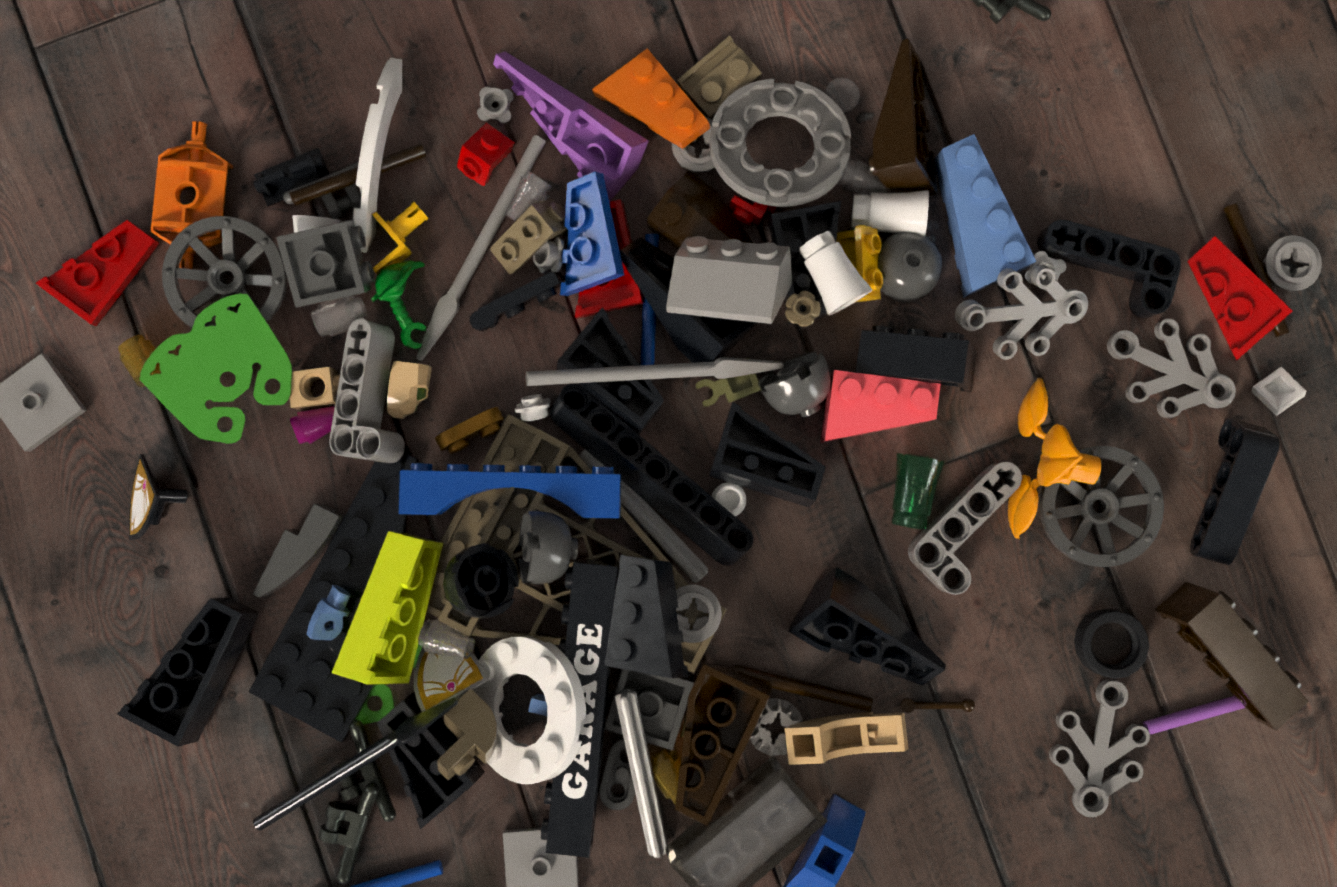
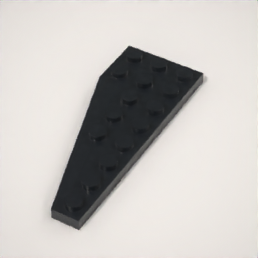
(300, 669)

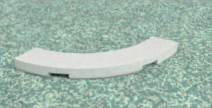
(373, 147)

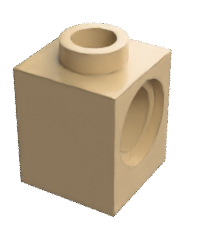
(301, 383)

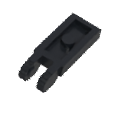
(513, 302)

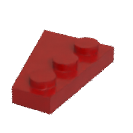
(101, 273)
(620, 291)
(1237, 297)

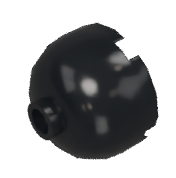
(480, 581)

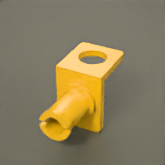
(399, 230)

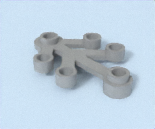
(1028, 312)
(1176, 370)
(1099, 753)

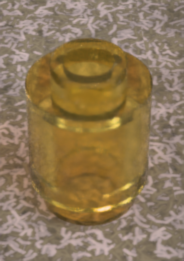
(134, 355)
(666, 772)

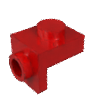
(483, 153)
(749, 213)

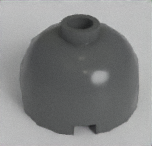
(909, 266)
(798, 386)
(545, 547)

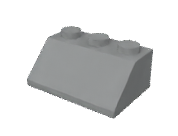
(729, 279)

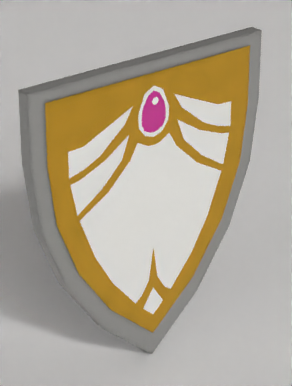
(445, 677)

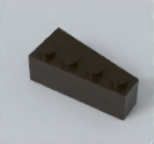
(1235, 653)

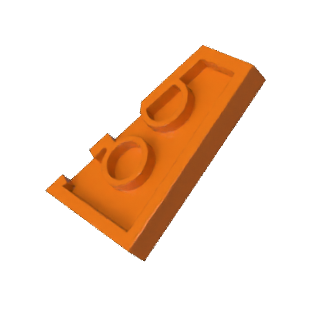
(653, 97)

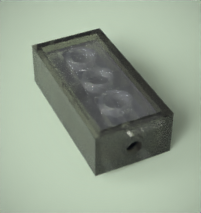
(748, 831)

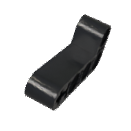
(1108, 261)
(1235, 491)

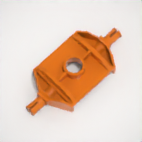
(189, 167)

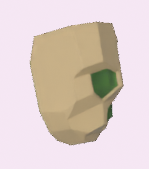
(407, 388)

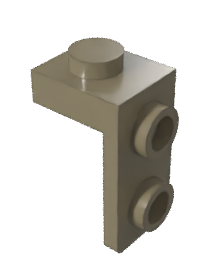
(529, 234)

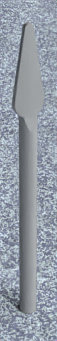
(449, 304)
(720, 369)

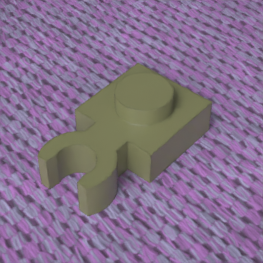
(733, 388)

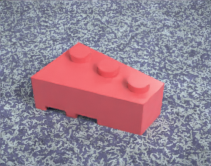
(876, 403)

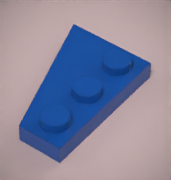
(592, 241)

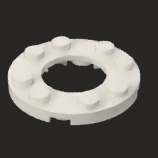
(564, 701)

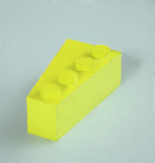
(391, 612)

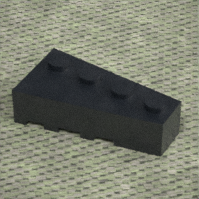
(192, 675)

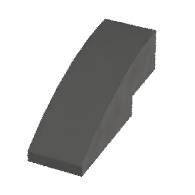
(299, 549)

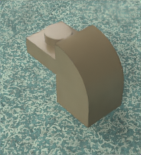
(475, 728)

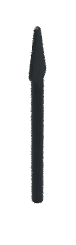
(403, 734)

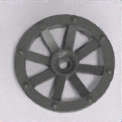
(219, 268)
(1108, 511)

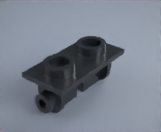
(290, 175)

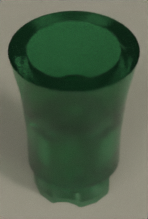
(915, 489)

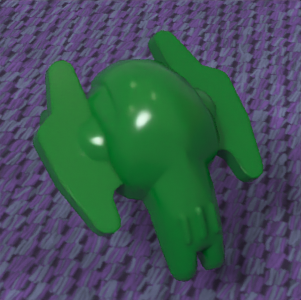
(389, 287)

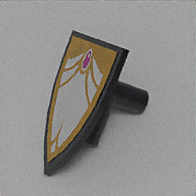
(148, 501)

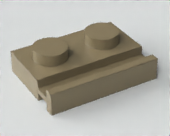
(718, 76)

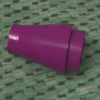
(312, 424)

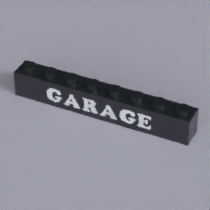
(575, 790)

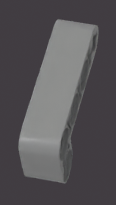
(363, 394)
(968, 523)

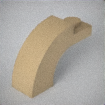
(844, 735)

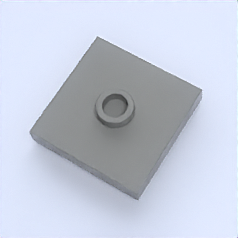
(37, 402)
(531, 866)

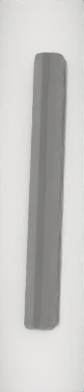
(656, 527)
(641, 772)

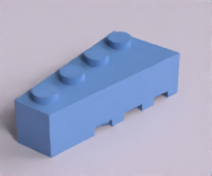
(978, 217)

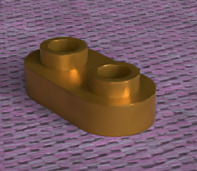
(457, 436)

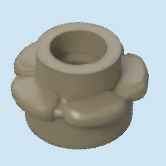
(805, 318)

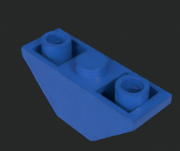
(829, 847)

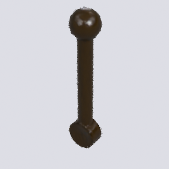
(908, 705)

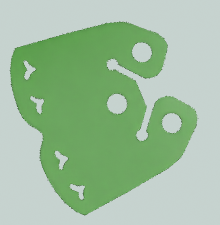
(205, 355)

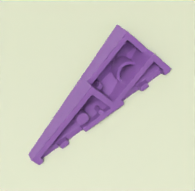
(577, 127)

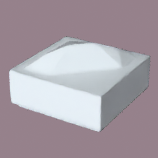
(1278, 391)

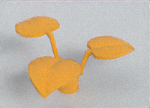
(1058, 462)

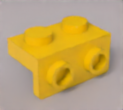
(862, 249)

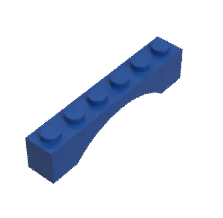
(435, 492)

